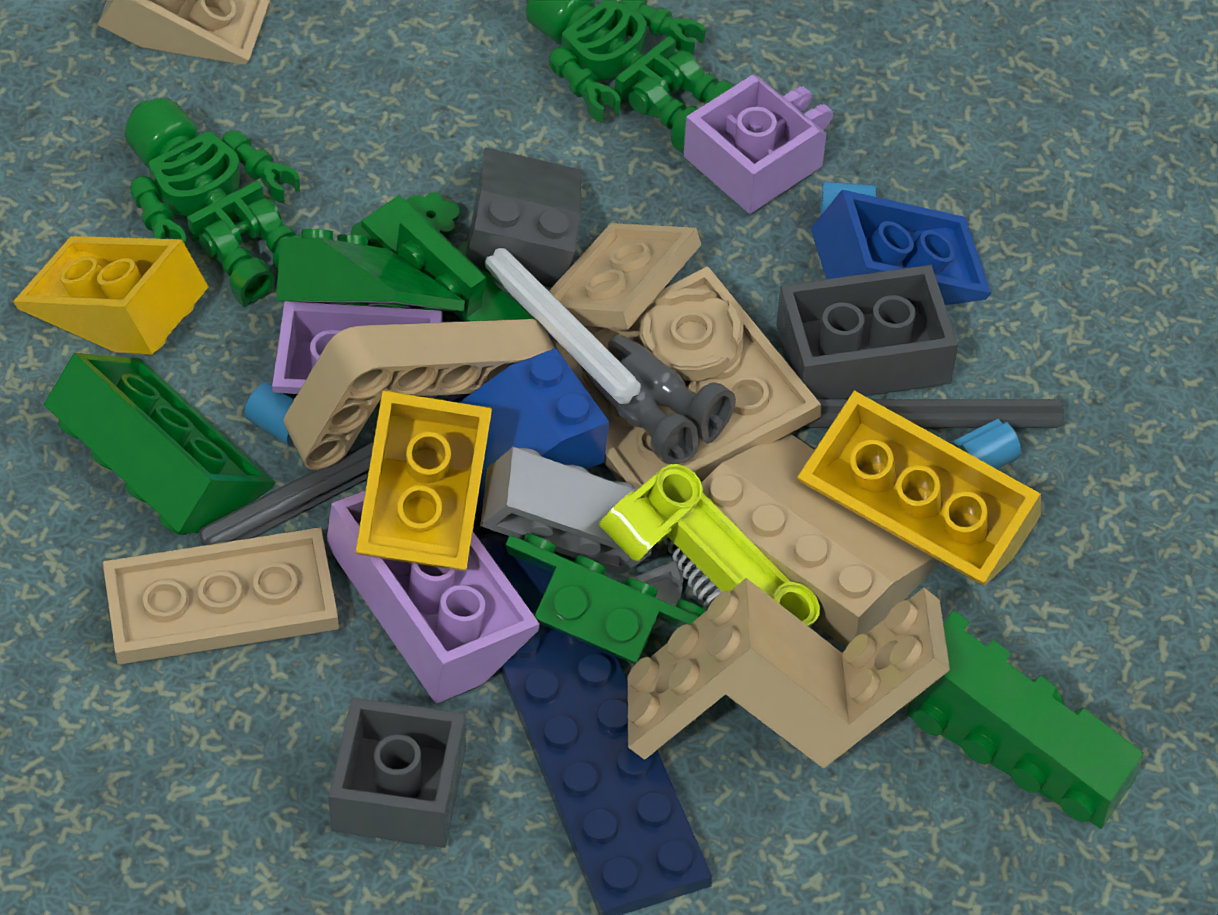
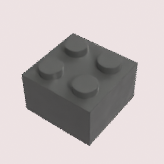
(397, 772)

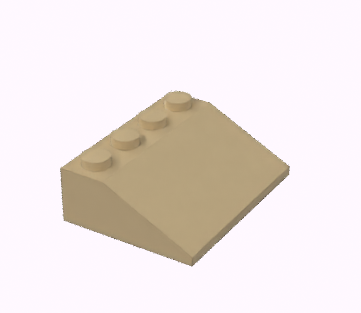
(189, 27)
(815, 541)

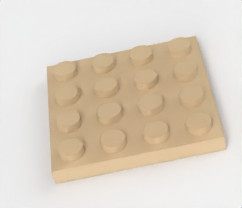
(766, 389)

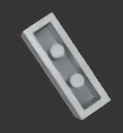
(554, 503)

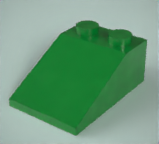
(354, 274)

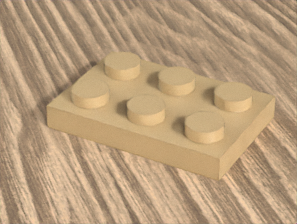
(624, 273)

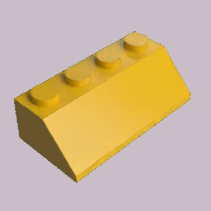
(922, 489)

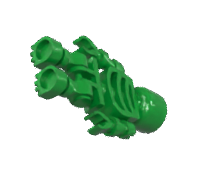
(597, 50)
(200, 180)

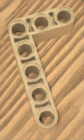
(402, 360)

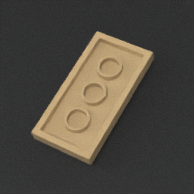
(220, 595)

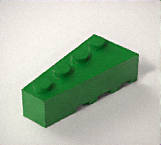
(1025, 729)

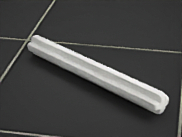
(563, 326)

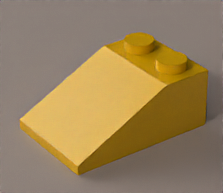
(116, 291)
(423, 481)

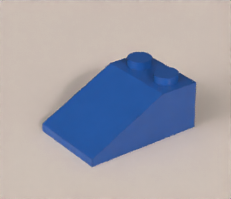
(880, 235)
(541, 409)

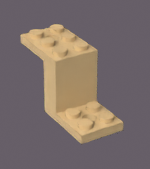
(786, 673)

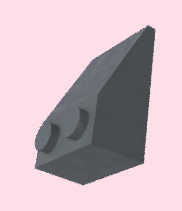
(528, 211)

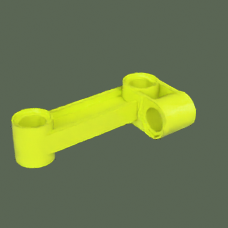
(676, 508)

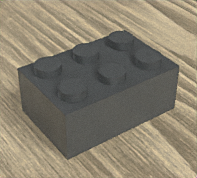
(867, 333)

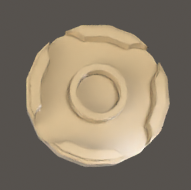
(693, 333)

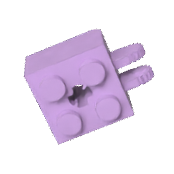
(757, 141)

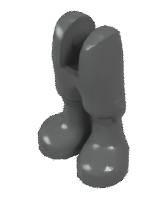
(697, 414)

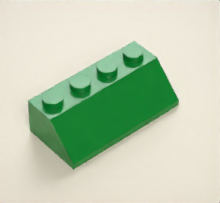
(154, 441)

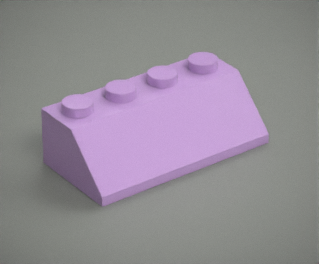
(443, 621)

